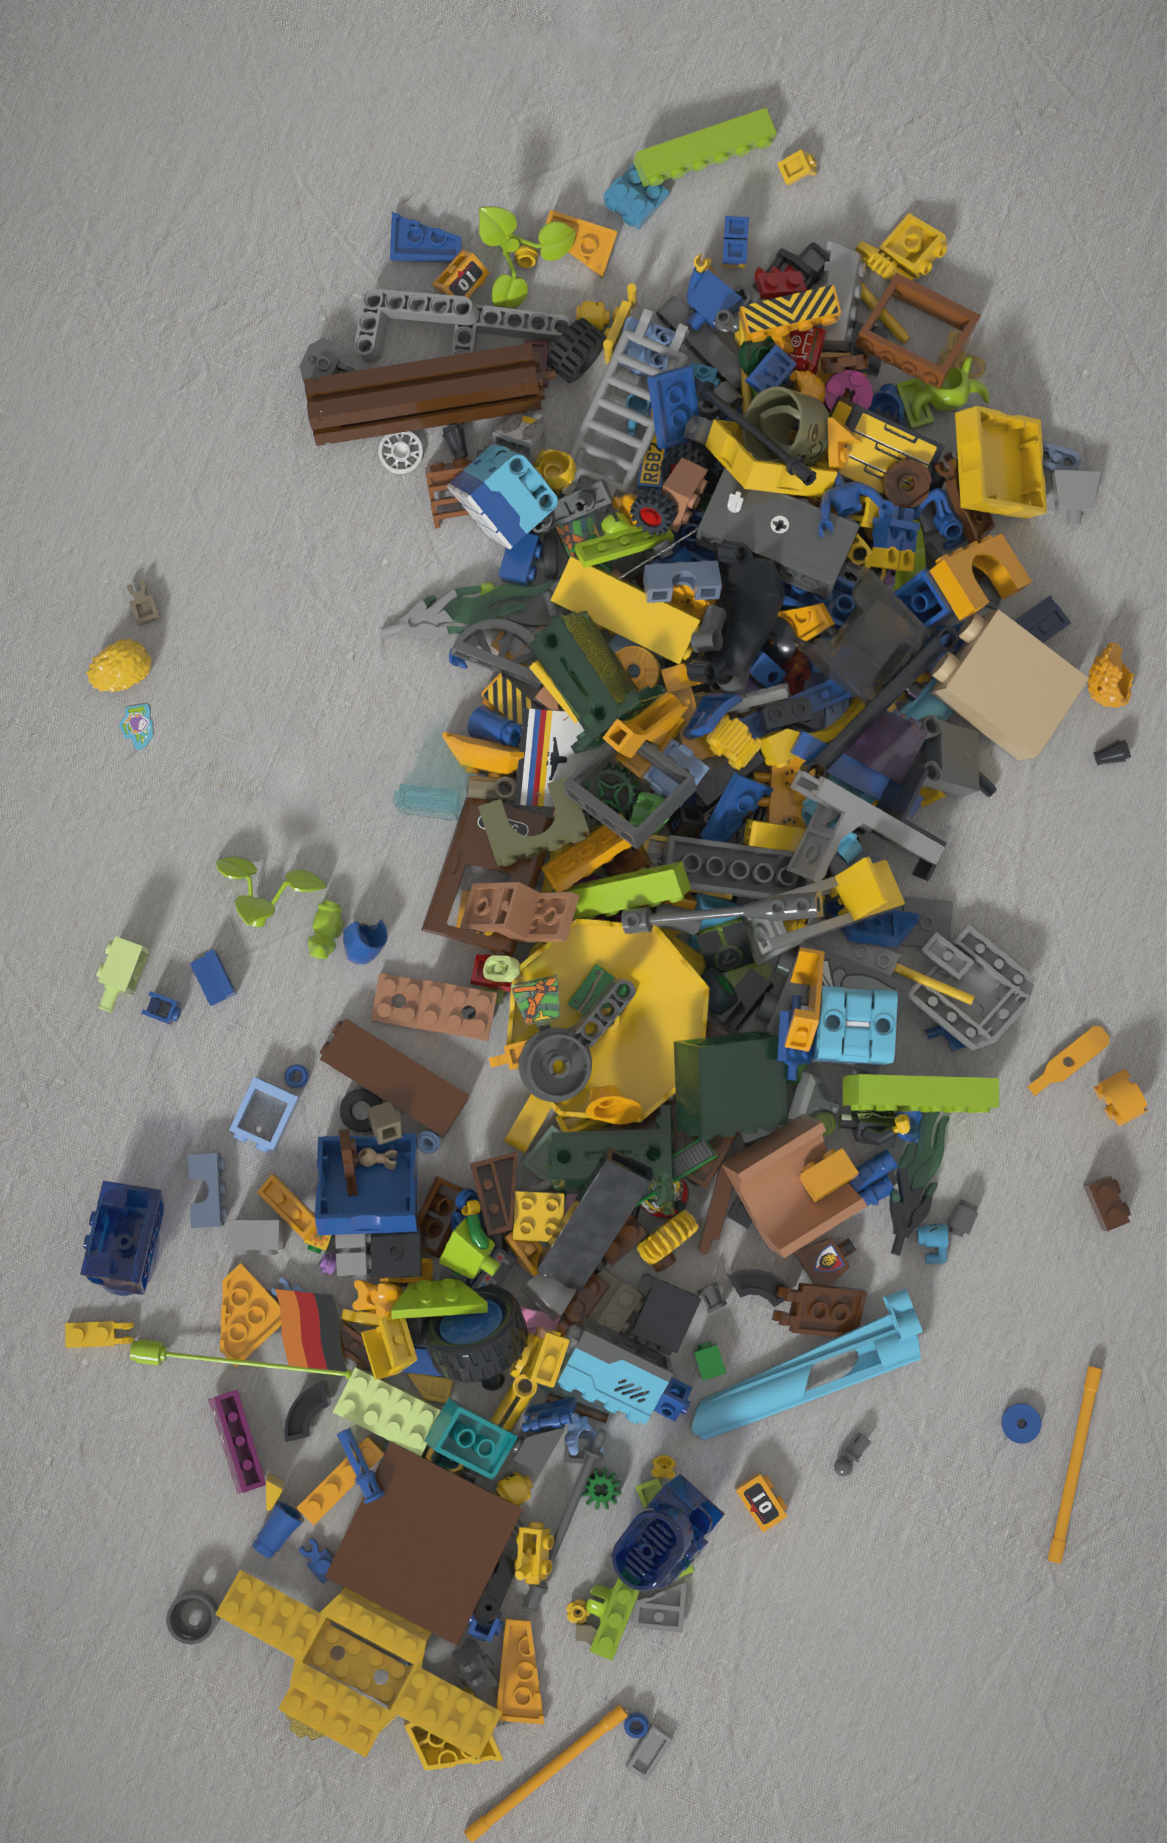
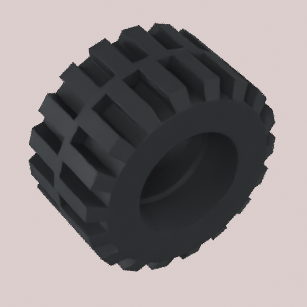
(576, 350)

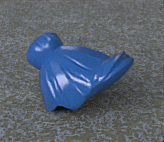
(888, 400)

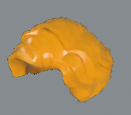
(809, 384)

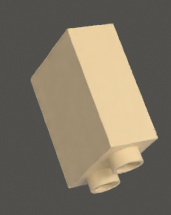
(1007, 684)

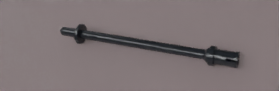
(794, 465)

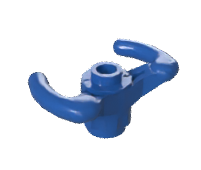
(944, 520)

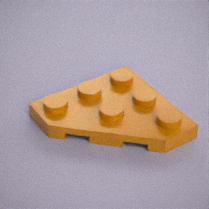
(247, 1314)

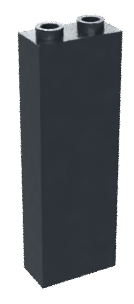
(594, 1219)

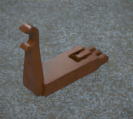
(716, 1210)

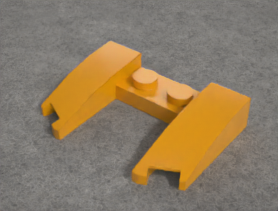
(680, 686)

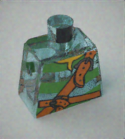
(576, 532)
(538, 1000)

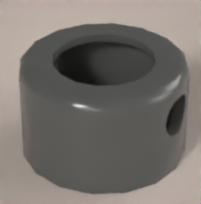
(179, 1630)

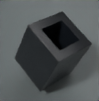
(687, 821)

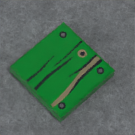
(591, 989)

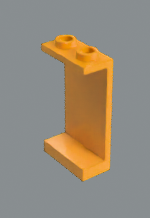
(803, 1025)

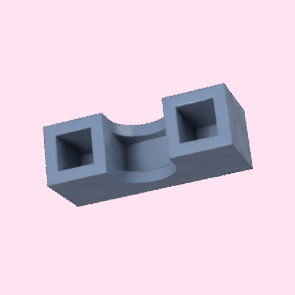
(700, 576)
(210, 1211)

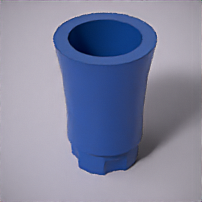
(493, 727)
(277, 1529)

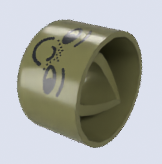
(774, 415)

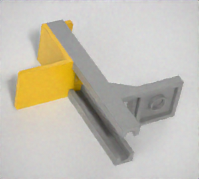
(863, 889)

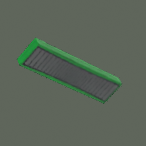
(687, 1161)

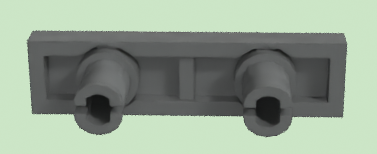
(575, 505)

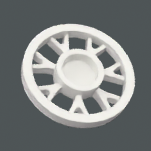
(400, 452)

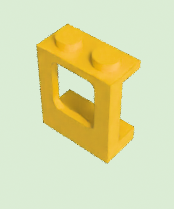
(389, 1347)
(546, 1356)

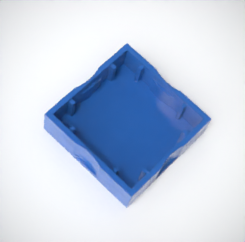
(384, 1197)

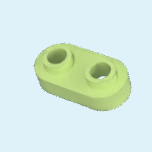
(501, 968)

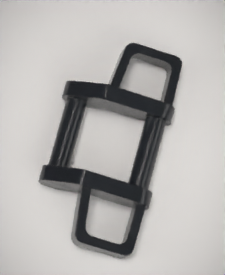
(795, 261)

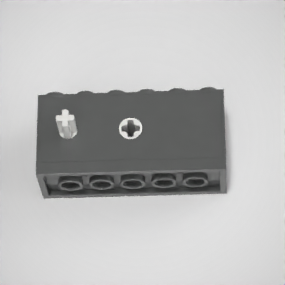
(779, 530)

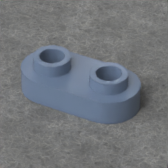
(1057, 455)

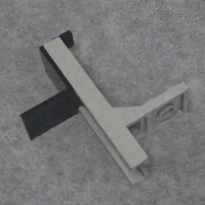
(884, 821)

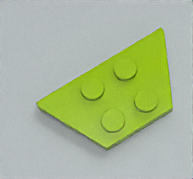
(438, 1299)

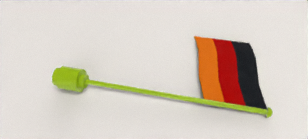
(308, 1337)

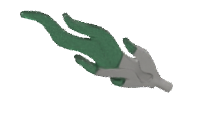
(452, 608)

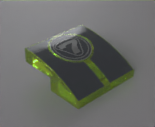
(725, 946)

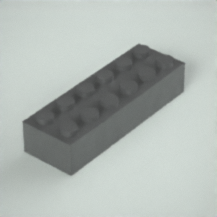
(733, 867)

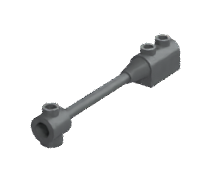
(771, 908)

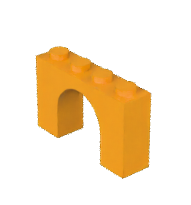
(994, 558)

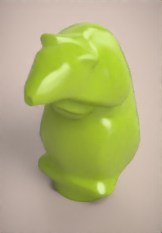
(327, 926)

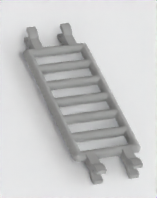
(599, 400)

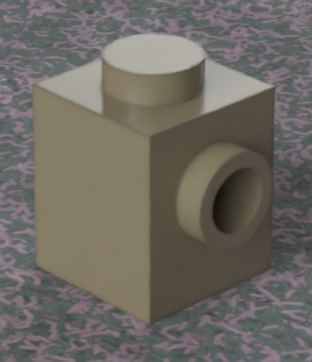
(385, 1122)

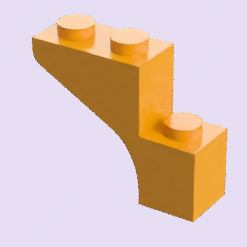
(649, 725)

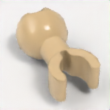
(368, 1157)

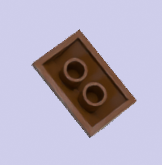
(436, 1216)

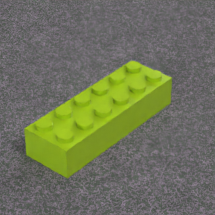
(920, 1093)

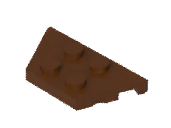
(628, 861)

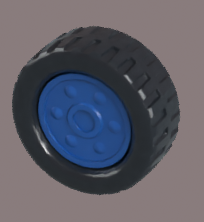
(478, 1343)

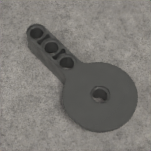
(570, 1047)

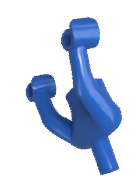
(846, 501)

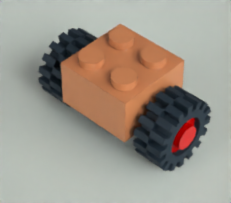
(679, 494)

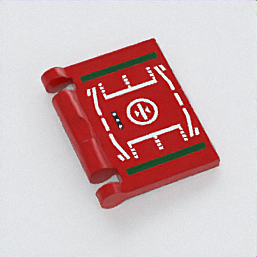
(807, 348)

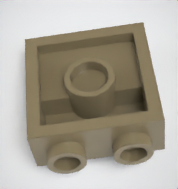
(616, 1304)

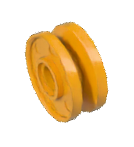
(647, 662)

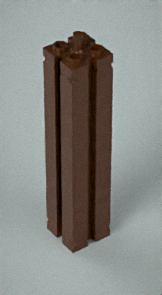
(425, 394)

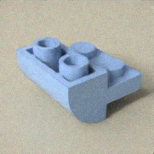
(637, 351)

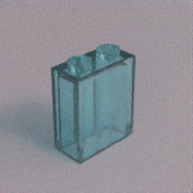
(427, 802)

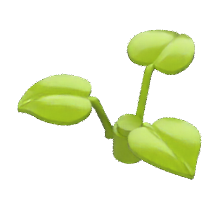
(497, 228)
(257, 910)

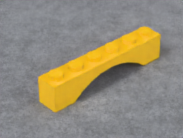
(779, 742)

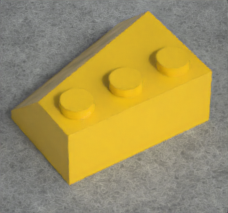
(439, 1754)

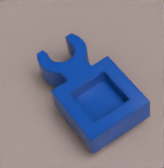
(320, 1560)

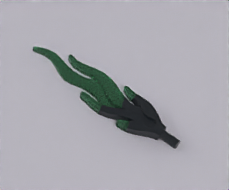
(905, 1205)

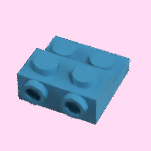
(632, 199)

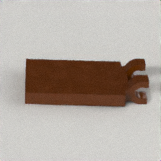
(975, 523)
(821, 1309)

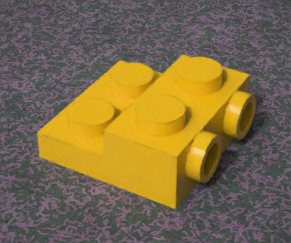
(915, 246)

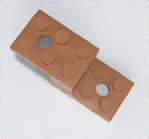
(519, 912)
(434, 1006)

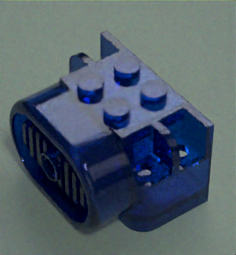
(123, 1238)
(665, 1536)

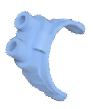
(577, 1428)

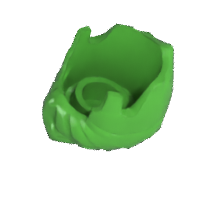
(644, 806)

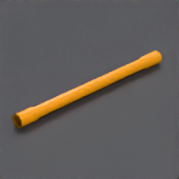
(1058, 1541)
(484, 1822)

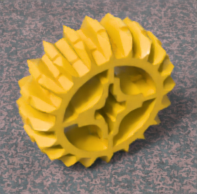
(667, 1237)

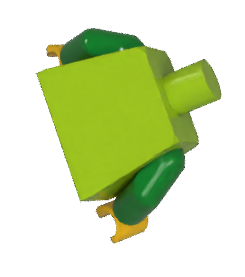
(469, 1246)

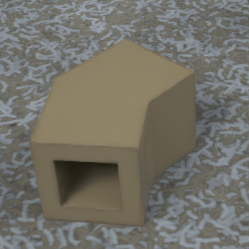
(585, 1632)

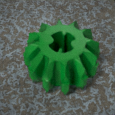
(601, 1497)

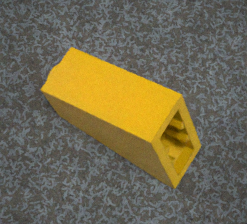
(772, 835)

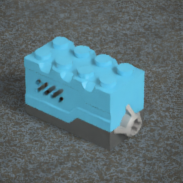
(614, 1370)

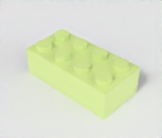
(387, 1410)

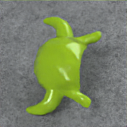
(953, 392)

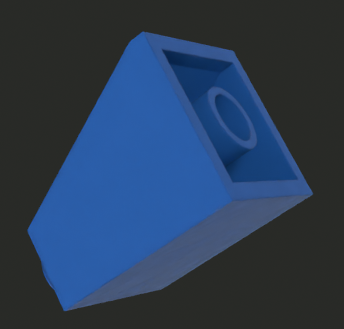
(925, 600)

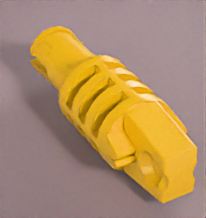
(880, 262)

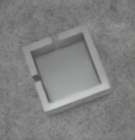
(256, 1234)
(354, 1254)

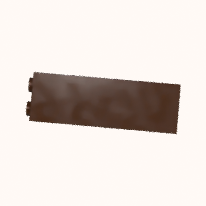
(393, 1077)

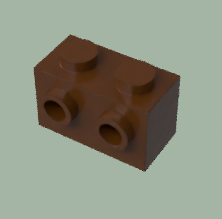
(1107, 1203)

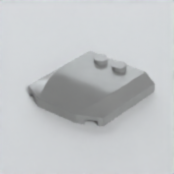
(999, 988)

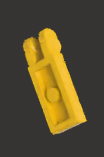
(96, 1334)

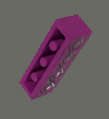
(237, 1441)

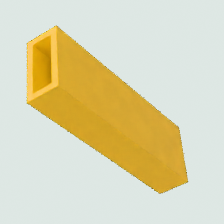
(624, 610)

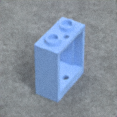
(274, 1091)

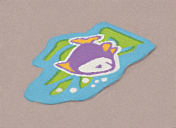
(137, 725)

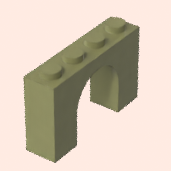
(511, 846)

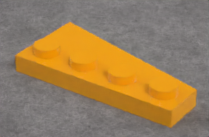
(518, 1677)

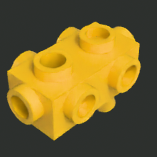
(533, 1553)

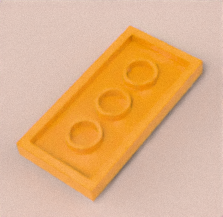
(584, 858)

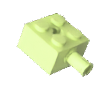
(121, 970)

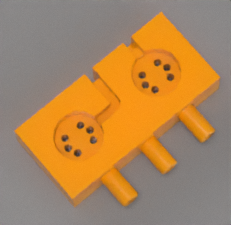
(783, 802)

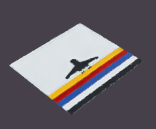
(547, 755)

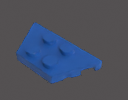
(883, 930)

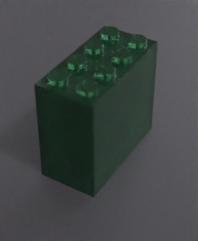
(729, 1084)

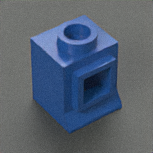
(154, 1005)

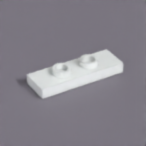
(761, 697)

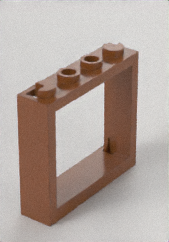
(931, 304)

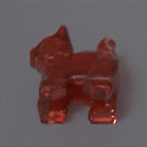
(796, 671)

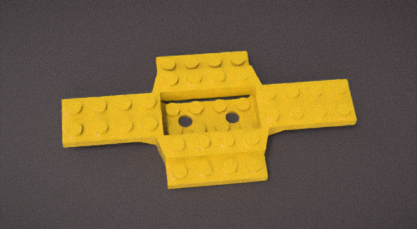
(335, 1707)

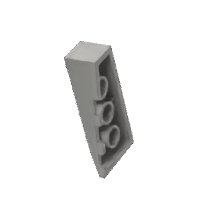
(845, 274)

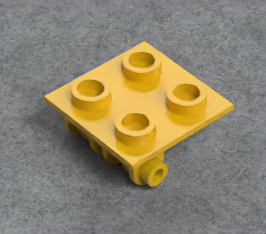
(537, 1215)

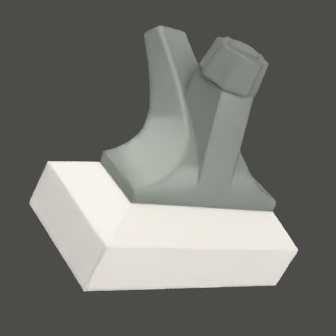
(811, 1099)

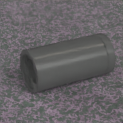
(688, 927)

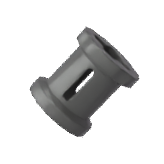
(712, 1297)

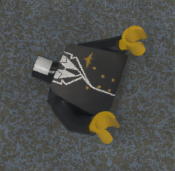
(875, 1127)

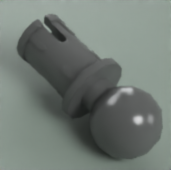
(843, 1465)

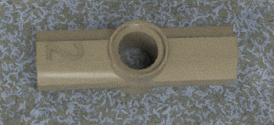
(488, 788)

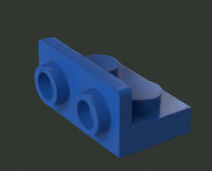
(771, 371)

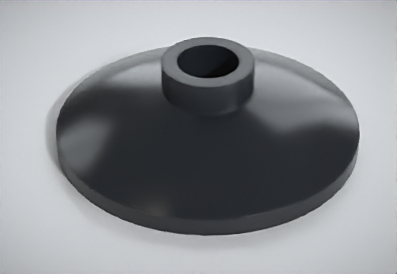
(782, 645)

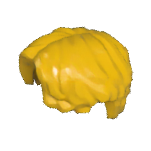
(557, 469)

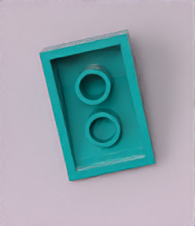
(470, 1439)

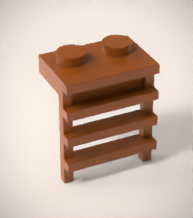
(438, 476)

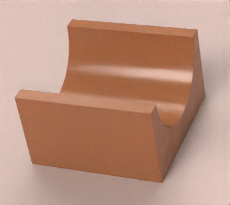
(774, 1196)

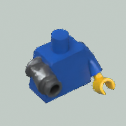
(710, 299)

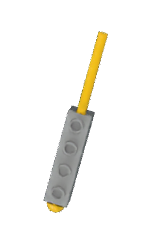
(878, 959)

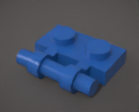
(549, 1415)

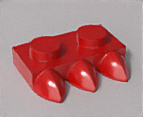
(779, 283)

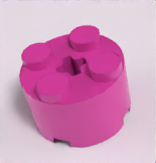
(852, 381)

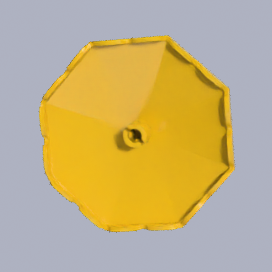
(639, 1045)

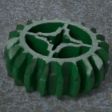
(626, 779)

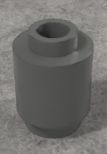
(962, 1218)

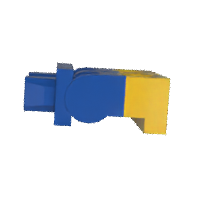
(894, 540)

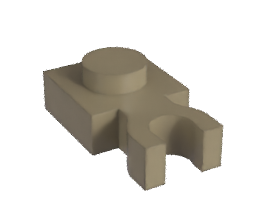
(143, 607)

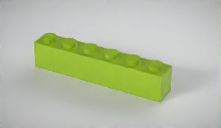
(704, 147)
(630, 890)

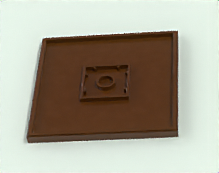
(424, 1543)

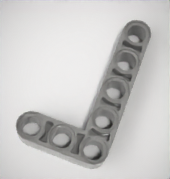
(407, 311)
(502, 326)

